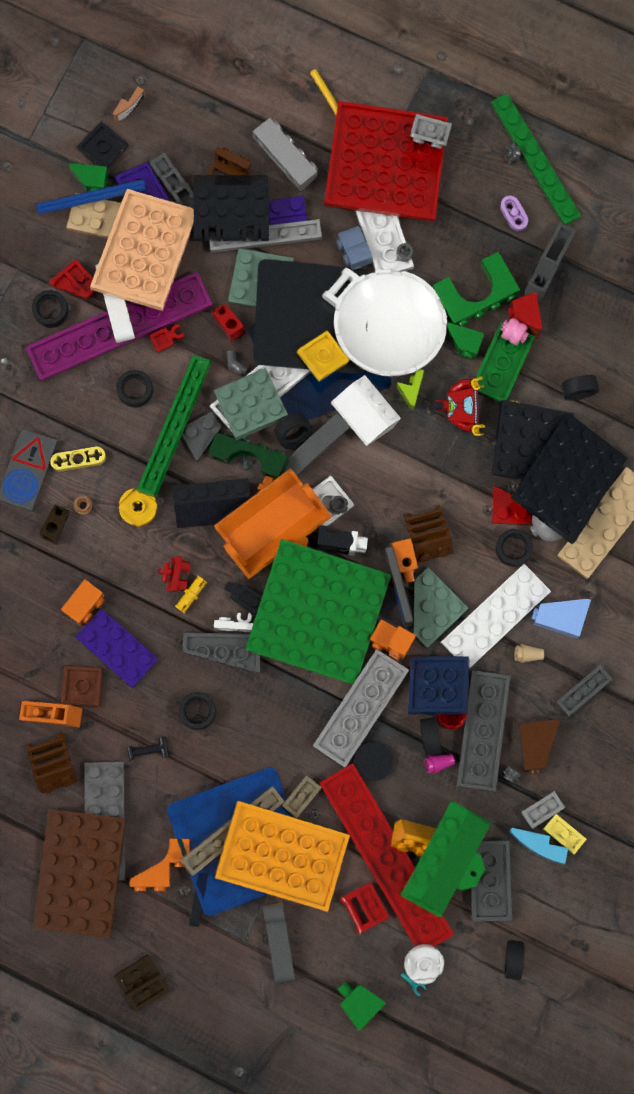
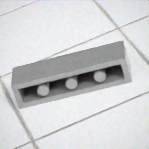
(285, 154)

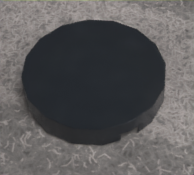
(373, 761)

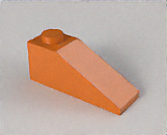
(51, 714)

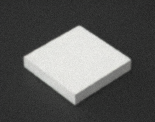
(326, 492)

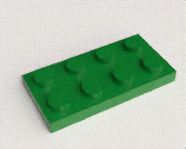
(502, 366)

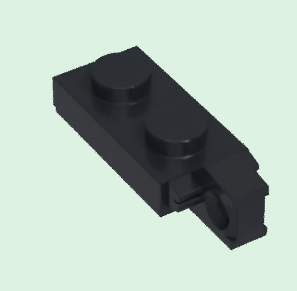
(244, 597)

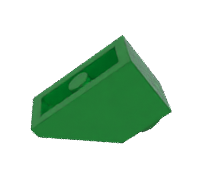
(90, 176)
(465, 340)

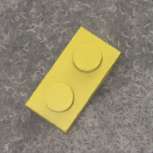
(564, 834)

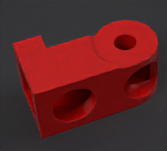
(228, 322)

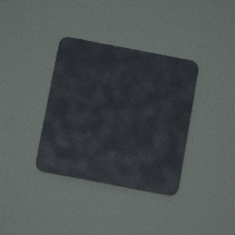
(293, 311)

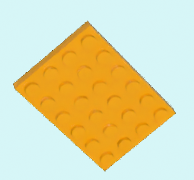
(282, 856)

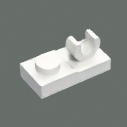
(226, 624)

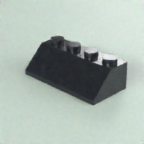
(208, 501)

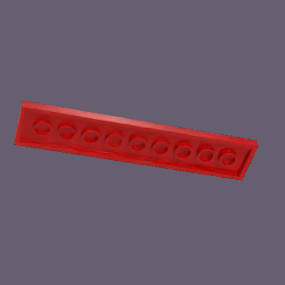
(388, 865)

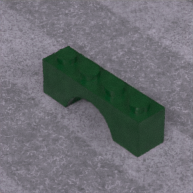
(226, 449)

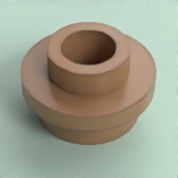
(82, 499)

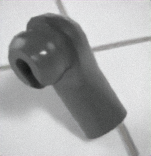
(235, 366)

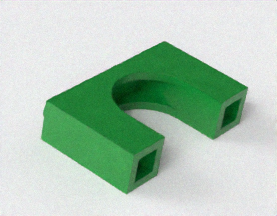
(503, 289)

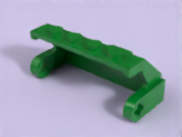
(448, 860)

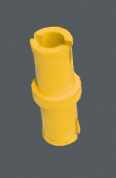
(191, 594)

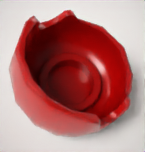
(451, 721)

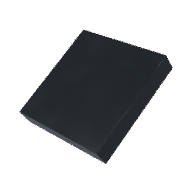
(102, 146)

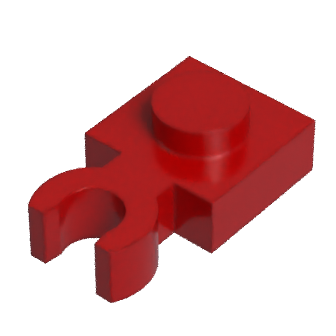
(163, 339)

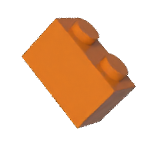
(83, 603)

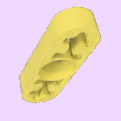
(91, 452)

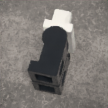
(340, 542)

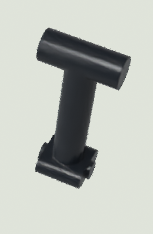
(161, 747)

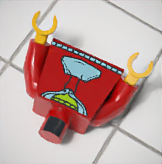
(463, 405)

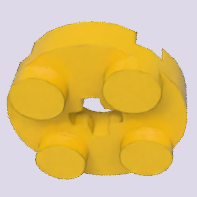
(141, 517)

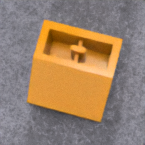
(411, 836)

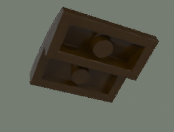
(141, 983)

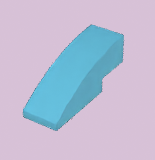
(540, 845)

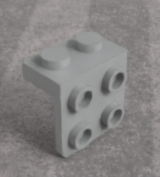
(430, 130)

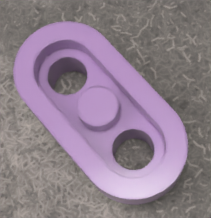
(514, 214)

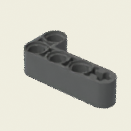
(279, 942)

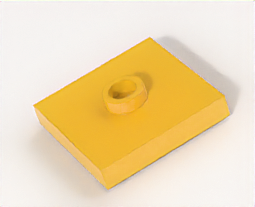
(323, 356)

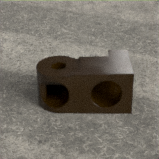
(54, 524)

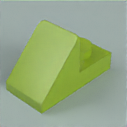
(409, 392)

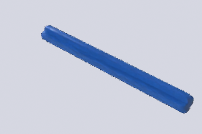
(89, 197)

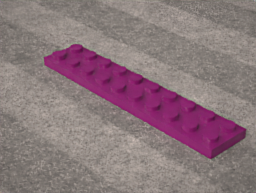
(96, 336)

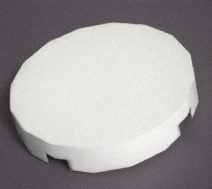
(424, 964)

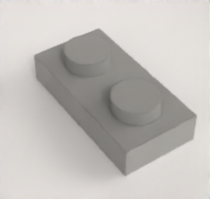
(543, 810)

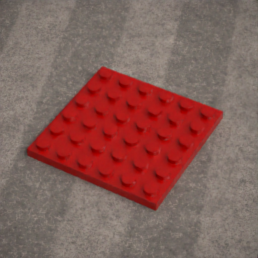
(379, 164)

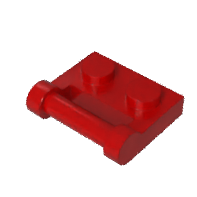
(370, 904)

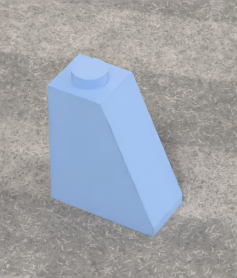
(562, 617)

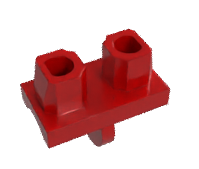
(172, 575)

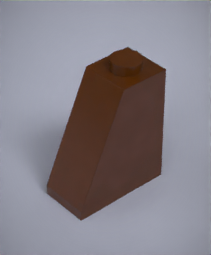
(536, 743)

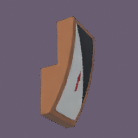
(125, 107)

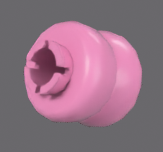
(514, 331)

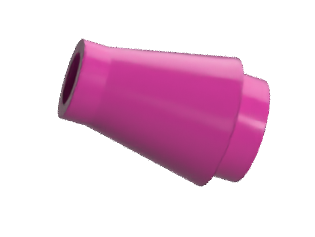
(437, 763)

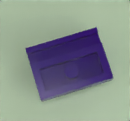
(287, 210)

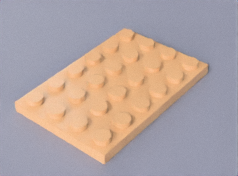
(144, 250)

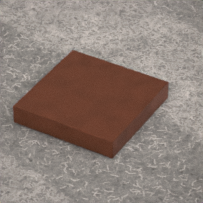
(81, 686)

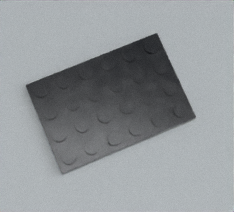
(569, 478)

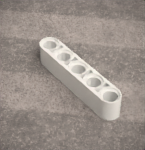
(119, 318)

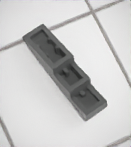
(172, 180)
(317, 444)

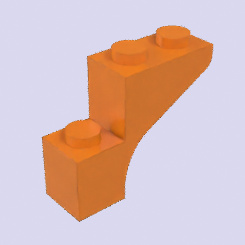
(160, 874)

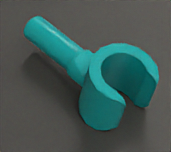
(412, 983)

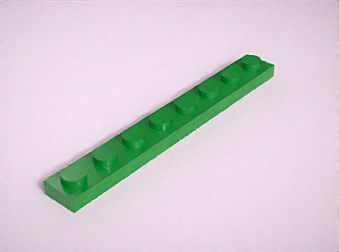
(535, 159)
(174, 426)

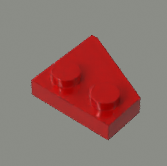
(74, 280)
(508, 511)

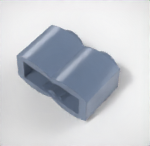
(354, 247)

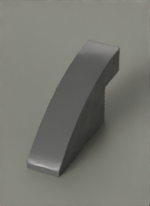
(550, 261)

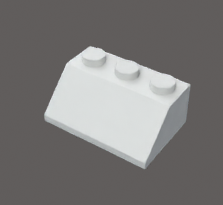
(365, 410)

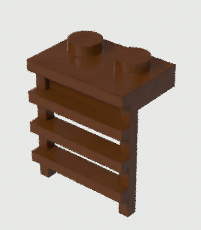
(229, 163)
(431, 543)
(55, 772)

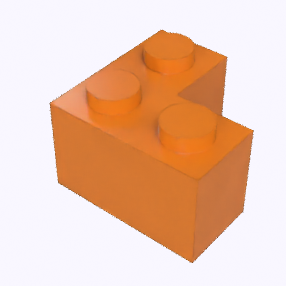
(392, 640)

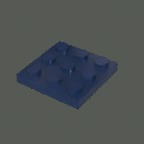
(439, 685)

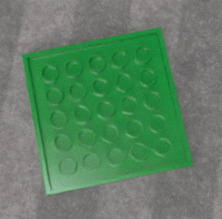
(318, 612)

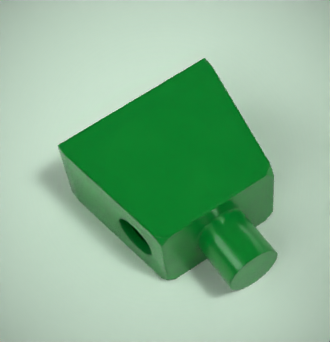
(359, 1004)

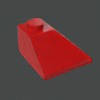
(527, 312)

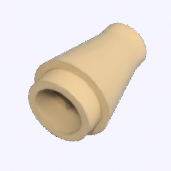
(528, 653)

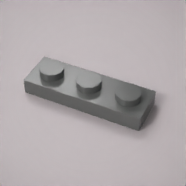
(584, 690)

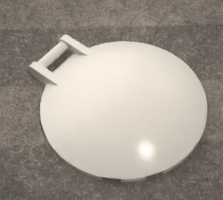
(403, 321)

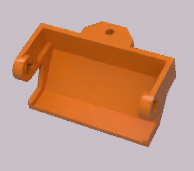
(275, 513)

